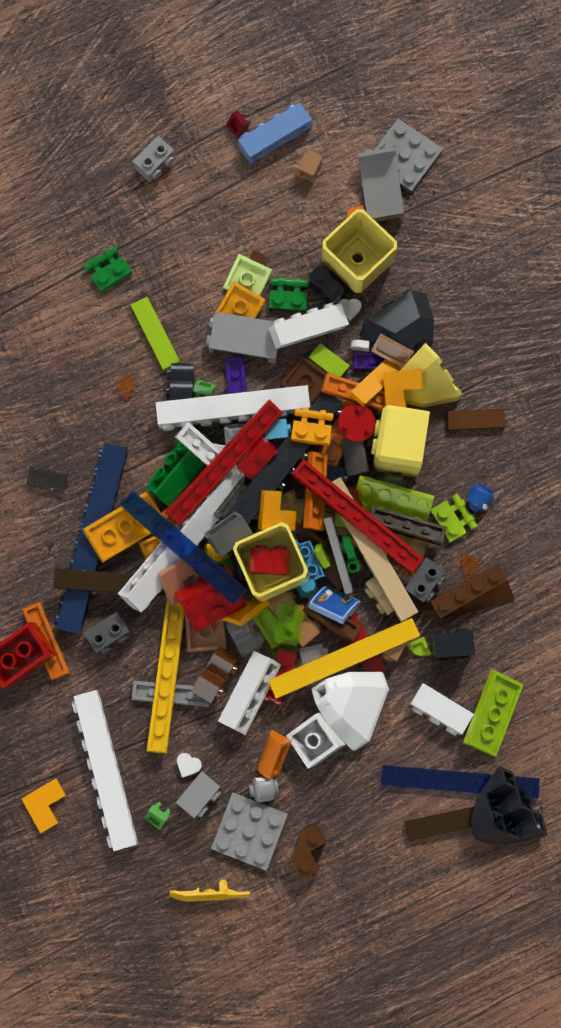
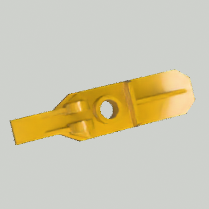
(208, 894)

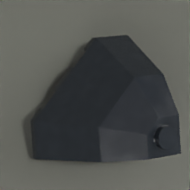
(403, 320)
(504, 812)

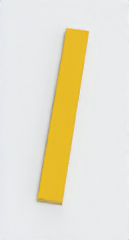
(344, 658)
(166, 679)

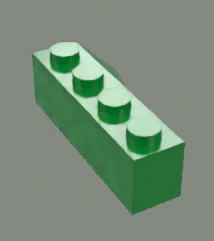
(175, 474)

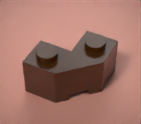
(215, 675)
(307, 841)

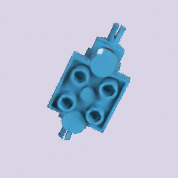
(309, 588)

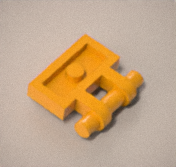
(312, 432)

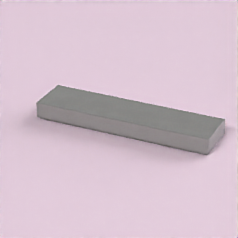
(338, 555)
(145, 691)

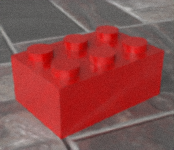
(205, 604)
(23, 654)

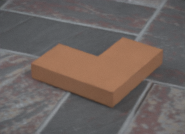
(173, 578)

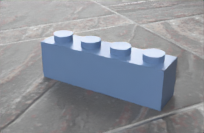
(274, 132)

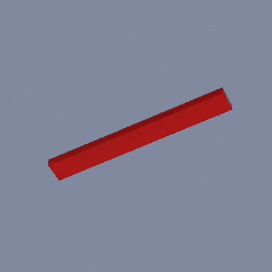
(223, 462)
(357, 516)

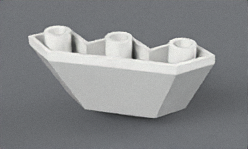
(352, 704)

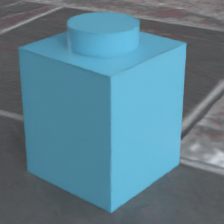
(278, 431)

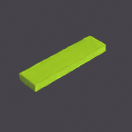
(155, 333)

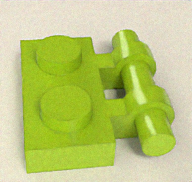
(445, 516)

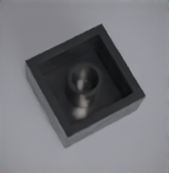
(452, 645)

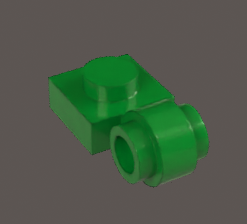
(347, 547)

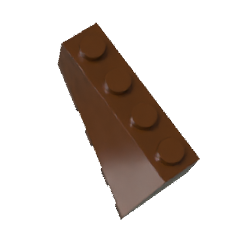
(476, 593)

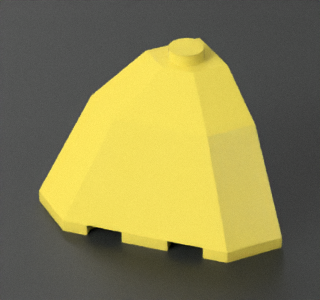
(436, 383)

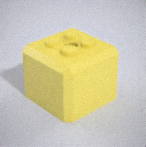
(362, 237)
(400, 440)
(266, 585)

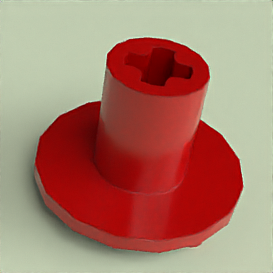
(356, 423)

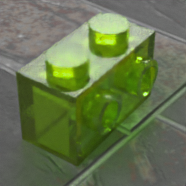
(287, 625)

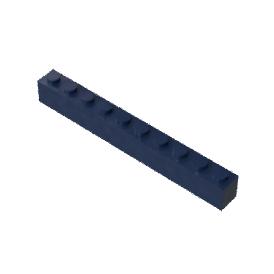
(102, 502)

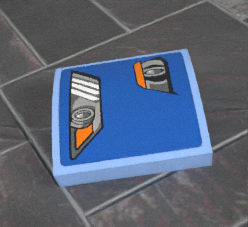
(334, 604)

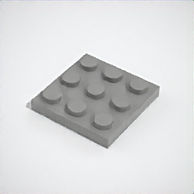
(413, 153)
(249, 831)

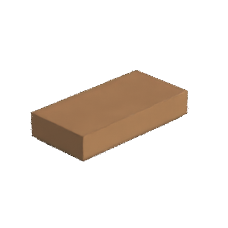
(392, 351)

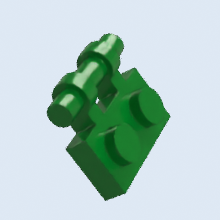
(110, 274)
(288, 300)

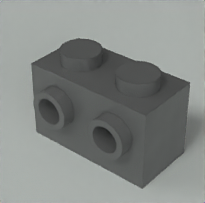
(424, 581)
(106, 630)

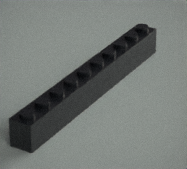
(281, 465)

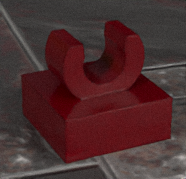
(237, 123)

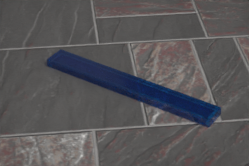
(183, 548)
(448, 780)

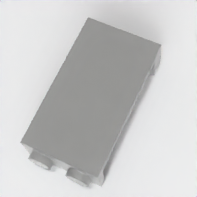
(381, 183)
(241, 336)

